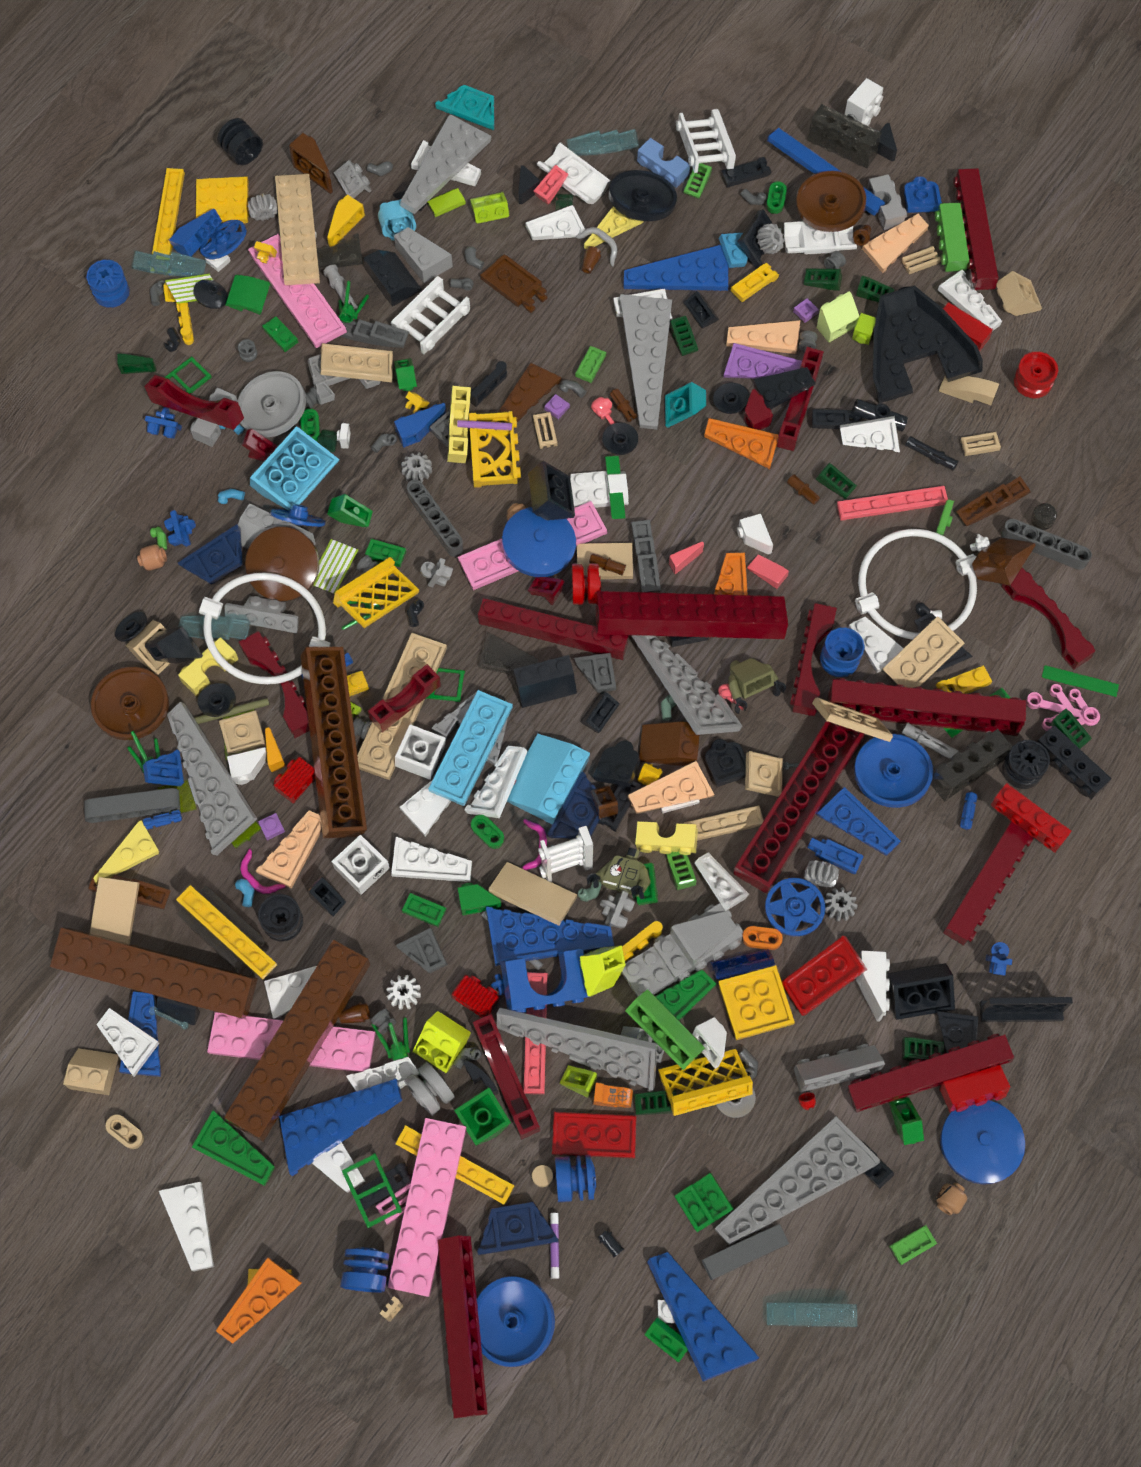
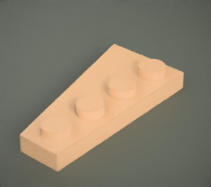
(889, 245)
(768, 337)
(676, 788)
(289, 858)

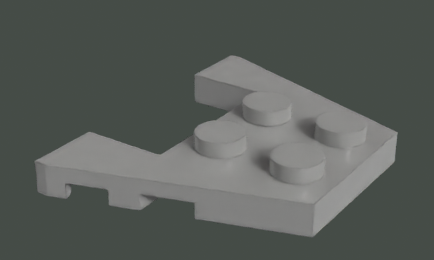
(322, 382)
(446, 726)

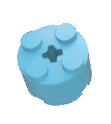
(395, 219)

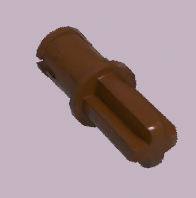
(623, 405)
(803, 489)
(608, 564)

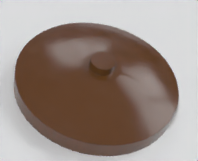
(831, 201)
(282, 553)
(129, 702)

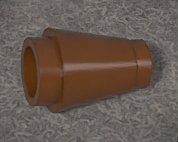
(862, 235)
(591, 258)
(355, 1014)

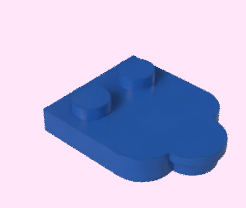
(922, 196)

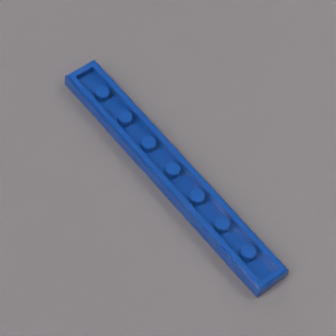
(815, 163)

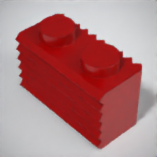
(295, 779)
(475, 996)

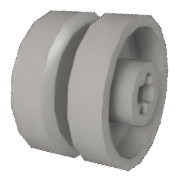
(432, 1086)

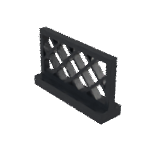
(1024, 1009)

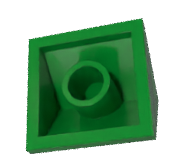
(483, 1117)

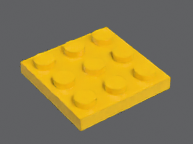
(224, 195)
(756, 1002)

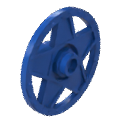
(224, 240)
(298, 515)
(795, 907)

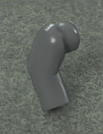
(752, 199)
(471, 259)
(465, 283)

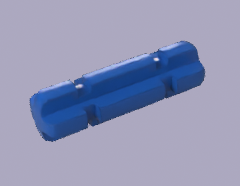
(968, 810)
(163, 819)

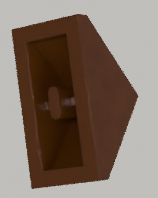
(604, 802)

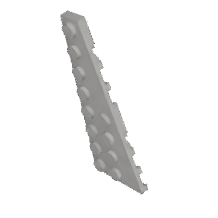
(449, 153)
(646, 335)
(213, 789)
(597, 1049)
(815, 1169)

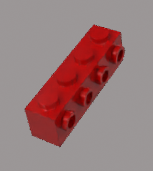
(1030, 818)

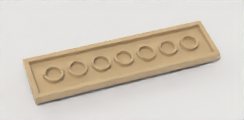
(297, 229)
(380, 748)

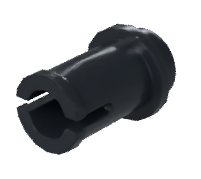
(610, 1243)

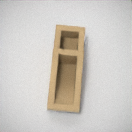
(970, 389)

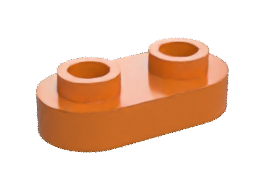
(762, 935)

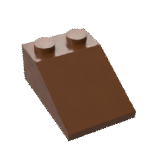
(309, 160)
(1002, 560)
(669, 744)

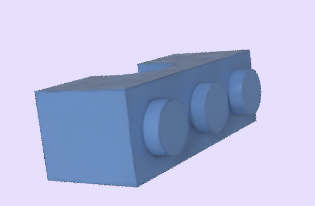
(651, 156)

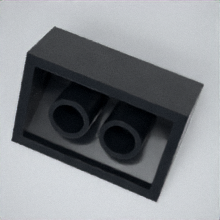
(391, 276)
(551, 492)
(545, 681)
(921, 991)

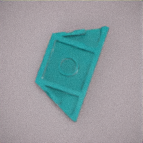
(470, 105)

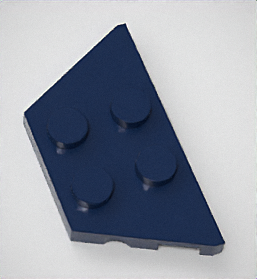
(216, 557)
(576, 812)
(515, 1228)

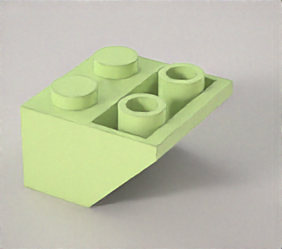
(837, 317)

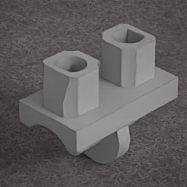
(438, 573)
(615, 906)

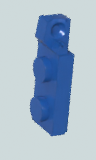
(836, 854)

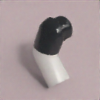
(922, 610)

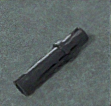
(951, 463)

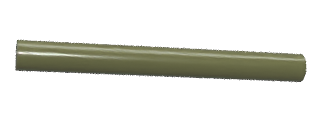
(237, 709)

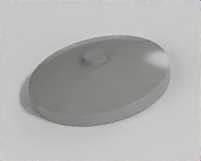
(272, 403)

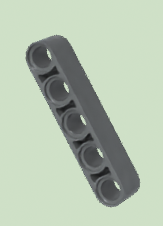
(438, 525)
(1055, 544)
(131, 805)

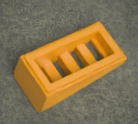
(274, 756)

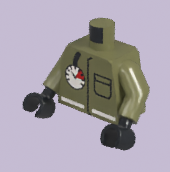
(751, 678)
(623, 875)

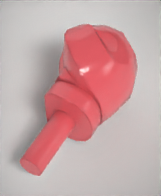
(602, 407)
(725, 693)

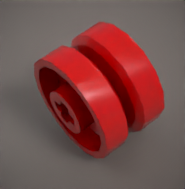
(1036, 374)
(585, 583)

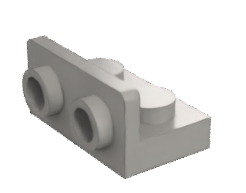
(352, 179)

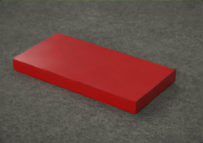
(824, 975)
(594, 1135)

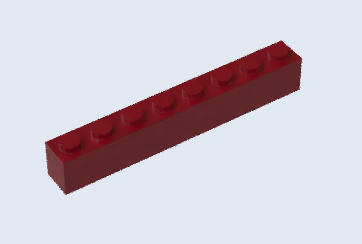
(977, 230)
(550, 628)
(988, 884)
(929, 1073)
(462, 1327)

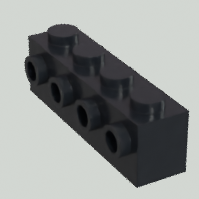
(1074, 763)

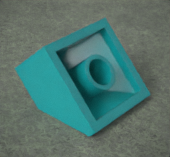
(684, 403)

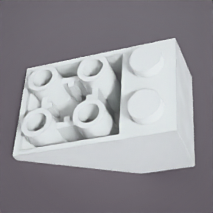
(874, 982)

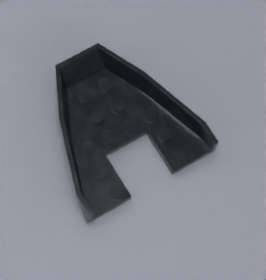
(913, 328)

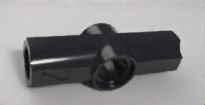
(871, 412)

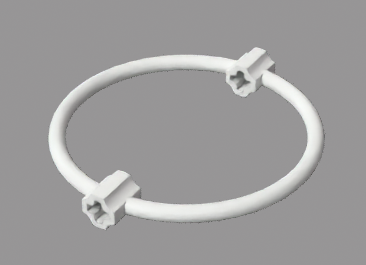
(869, 602)
(212, 608)

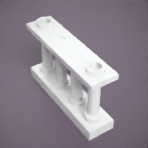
(718, 132)
(424, 300)
(567, 854)

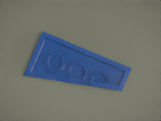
(855, 819)
(141, 1018)

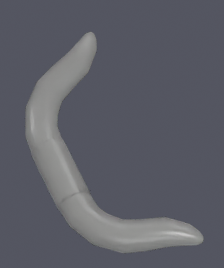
(593, 230)

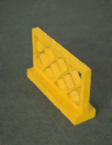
(363, 583)
(710, 1093)

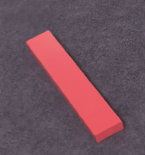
(892, 503)
(535, 1055)

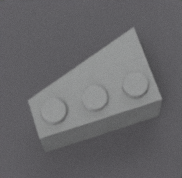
(422, 255)

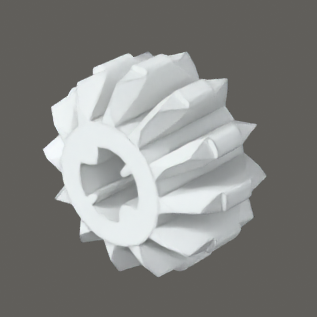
(395, 994)

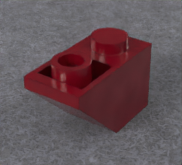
(756, 413)

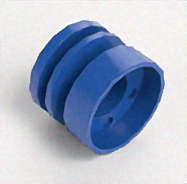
(108, 283)
(842, 643)
(574, 1178)
(364, 1271)

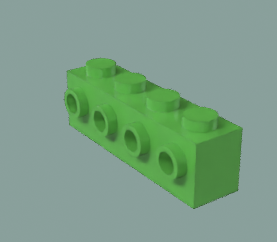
(952, 237)
(665, 1029)

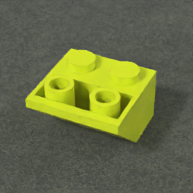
(602, 968)
(441, 1041)

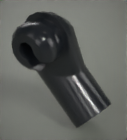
(174, 340)
(413, 611)

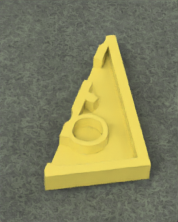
(613, 225)
(133, 850)

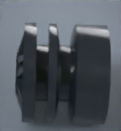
(240, 141)
(1019, 771)
(277, 907)

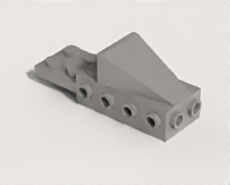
(683, 950)

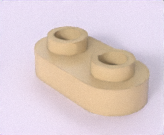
(125, 1132)

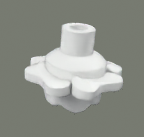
(980, 543)

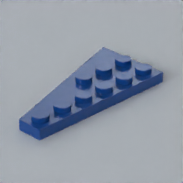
(692, 271)
(536, 938)
(327, 1124)
(707, 1334)

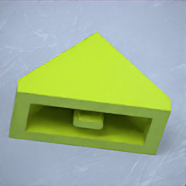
(579, 1080)

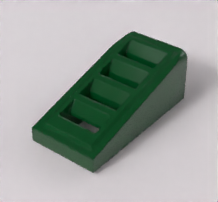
(829, 284)
(872, 284)
(679, 325)
(135, 364)
(827, 481)
(1070, 719)
(907, 1041)
(655, 1095)

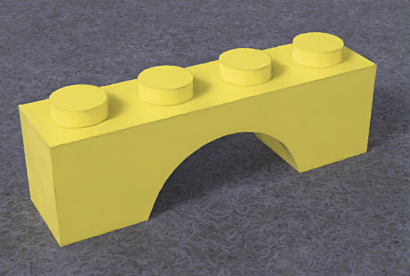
(458, 436)

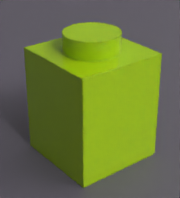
(864, 329)

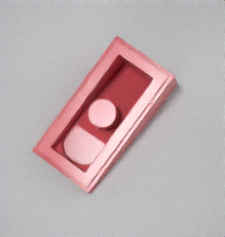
(550, 184)
(682, 558)
(768, 571)

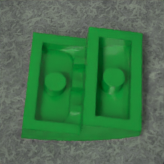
(248, 294)
(704, 1202)

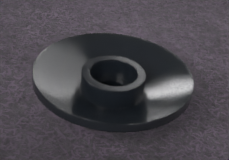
(210, 294)
(731, 392)
(620, 432)
(131, 626)
(216, 693)

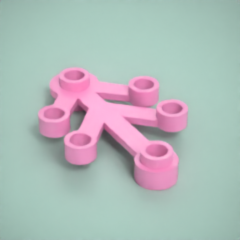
(1081, 714)

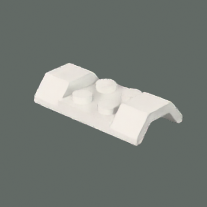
(582, 178)
(803, 238)
(594, 488)

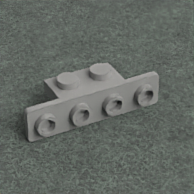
(264, 614)

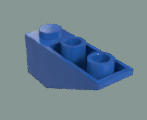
(194, 234)
(416, 426)

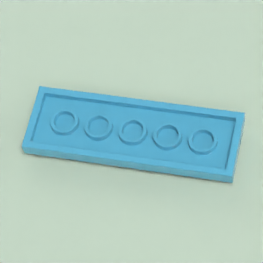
(470, 748)

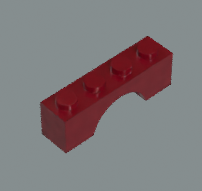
(391, 710)

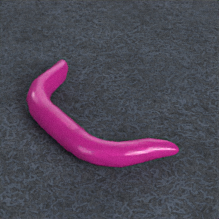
(542, 836)
(255, 884)

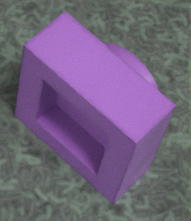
(806, 310)
(557, 406)
(271, 826)

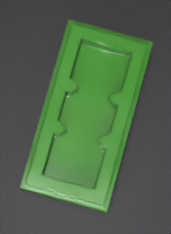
(590, 364)
(945, 519)
(913, 1245)

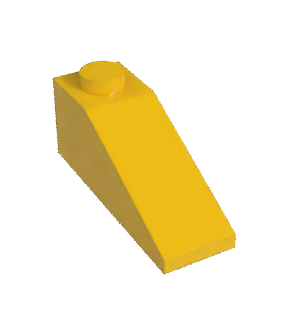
(346, 216)

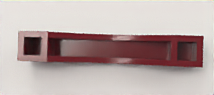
(798, 405)
(220, 412)
(821, 624)
(1074, 646)
(258, 654)
(506, 1076)

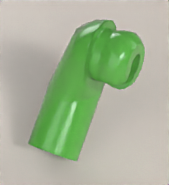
(161, 536)

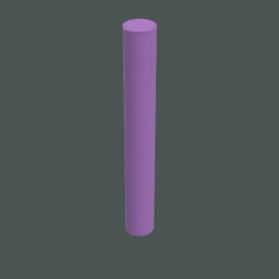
(484, 425)

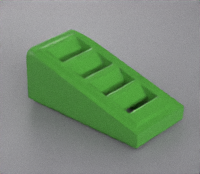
(705, 169)
(685, 883)

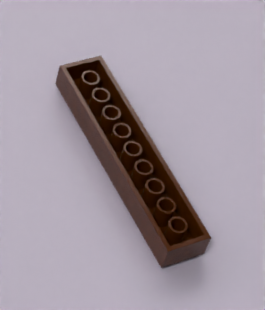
(333, 742)
(154, 972)
(297, 1041)

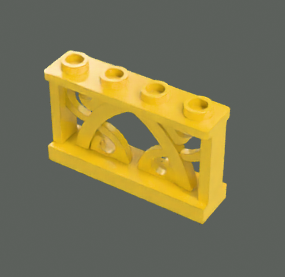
(480, 468)

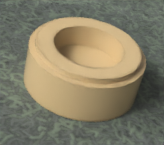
(542, 1176)

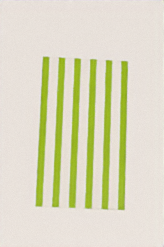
(183, 287)
(334, 565)

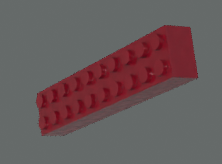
(691, 615)
(931, 707)
(797, 805)

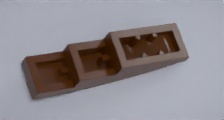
(993, 502)
(148, 894)

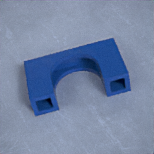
(520, 994)

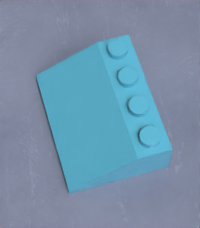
(293, 470)
(547, 777)

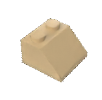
(1018, 294)
(138, 643)
(91, 1071)

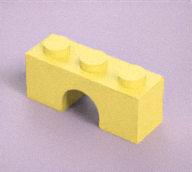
(194, 675)
(682, 841)

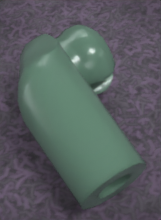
(666, 706)
(589, 893)

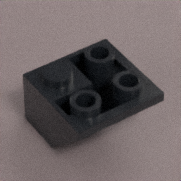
(173, 646)

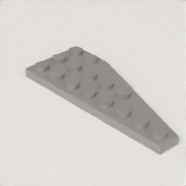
(698, 704)

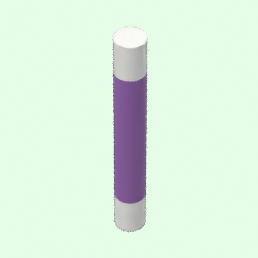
(554, 1248)

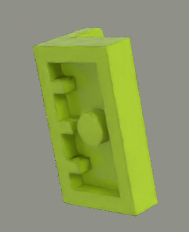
(490, 207)

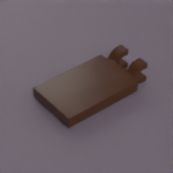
(514, 283)

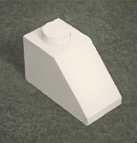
(755, 533)
(246, 765)
(713, 1038)

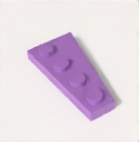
(756, 363)

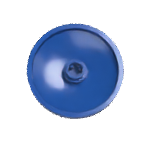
(537, 544)
(893, 771)
(983, 1143)
(514, 1321)

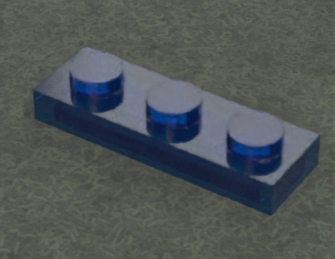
(742, 964)

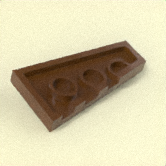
(529, 390)

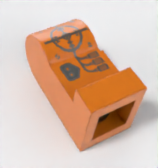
(612, 1096)

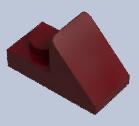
(259, 446)
(547, 587)

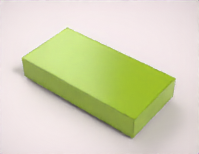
(446, 202)

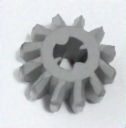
(262, 207)
(770, 238)
(417, 467)
(821, 873)
(847, 903)

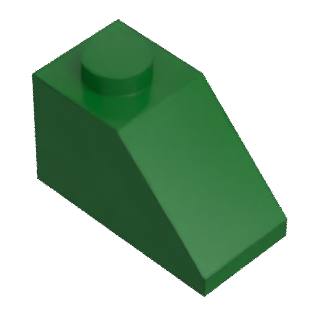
(405, 374)
(349, 511)
(475, 899)
(907, 1121)

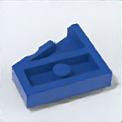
(164, 770)

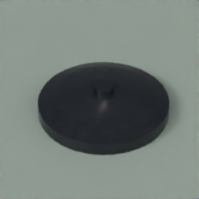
(642, 195)

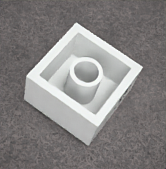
(865, 102)
(420, 751)
(360, 864)

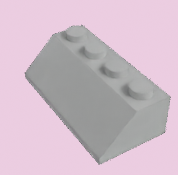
(256, 521)
(838, 1068)

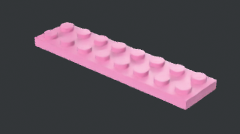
(302, 300)
(490, 564)
(250, 1037)
(427, 1207)

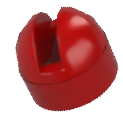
(807, 1100)

